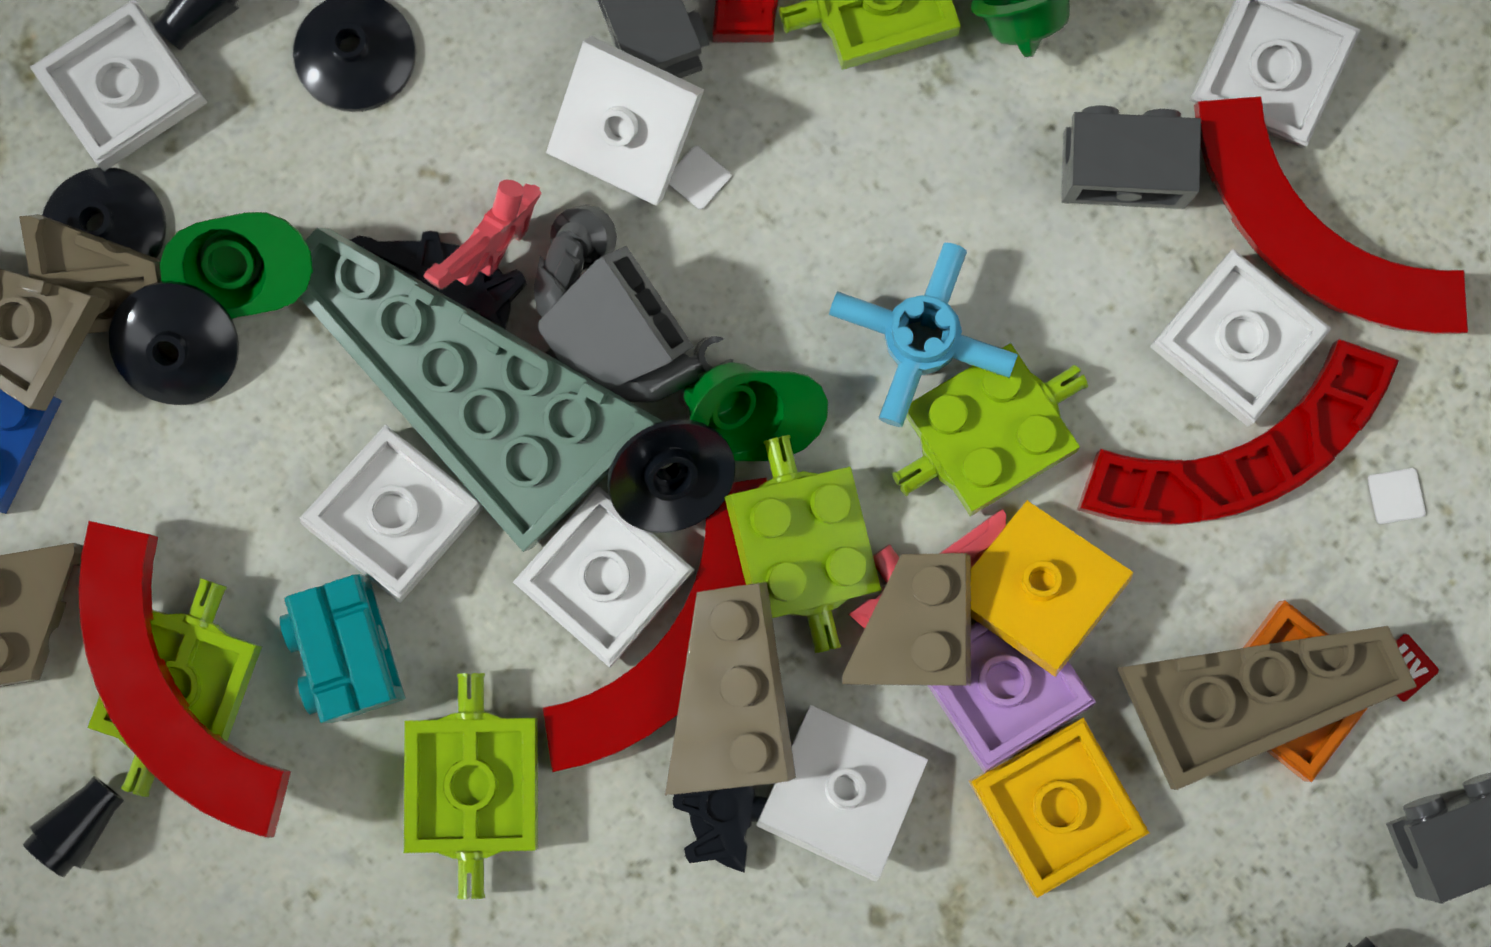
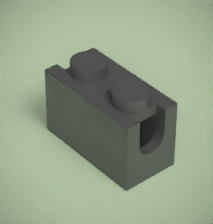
(657, 33)
(1131, 158)
(1447, 842)

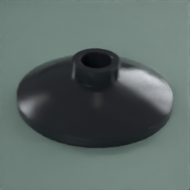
(359, 77)
(128, 204)
(188, 320)
(678, 494)

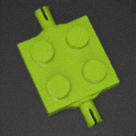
(874, 28)
(990, 432)
(804, 541)
(205, 666)
(470, 785)

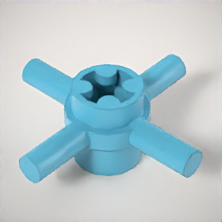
(933, 312)

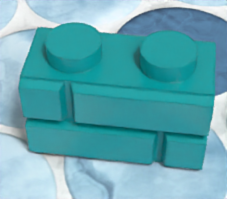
(341, 649)

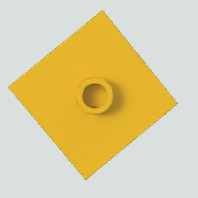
(1044, 587)
(1059, 807)

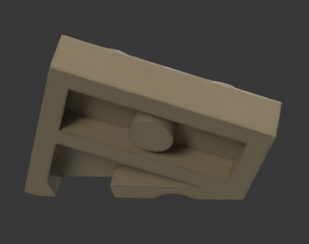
(31, 607)
(918, 626)

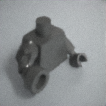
(611, 317)

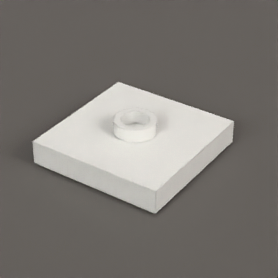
(1284, 57)
(118, 85)
(624, 120)
(1240, 338)
(391, 513)
(603, 577)
(845, 793)

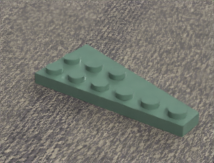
(491, 406)

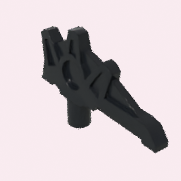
(486, 295)
(720, 823)

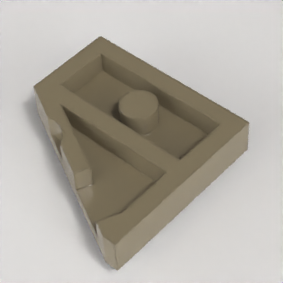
(86, 264)

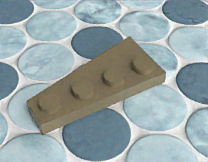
(1248, 700)

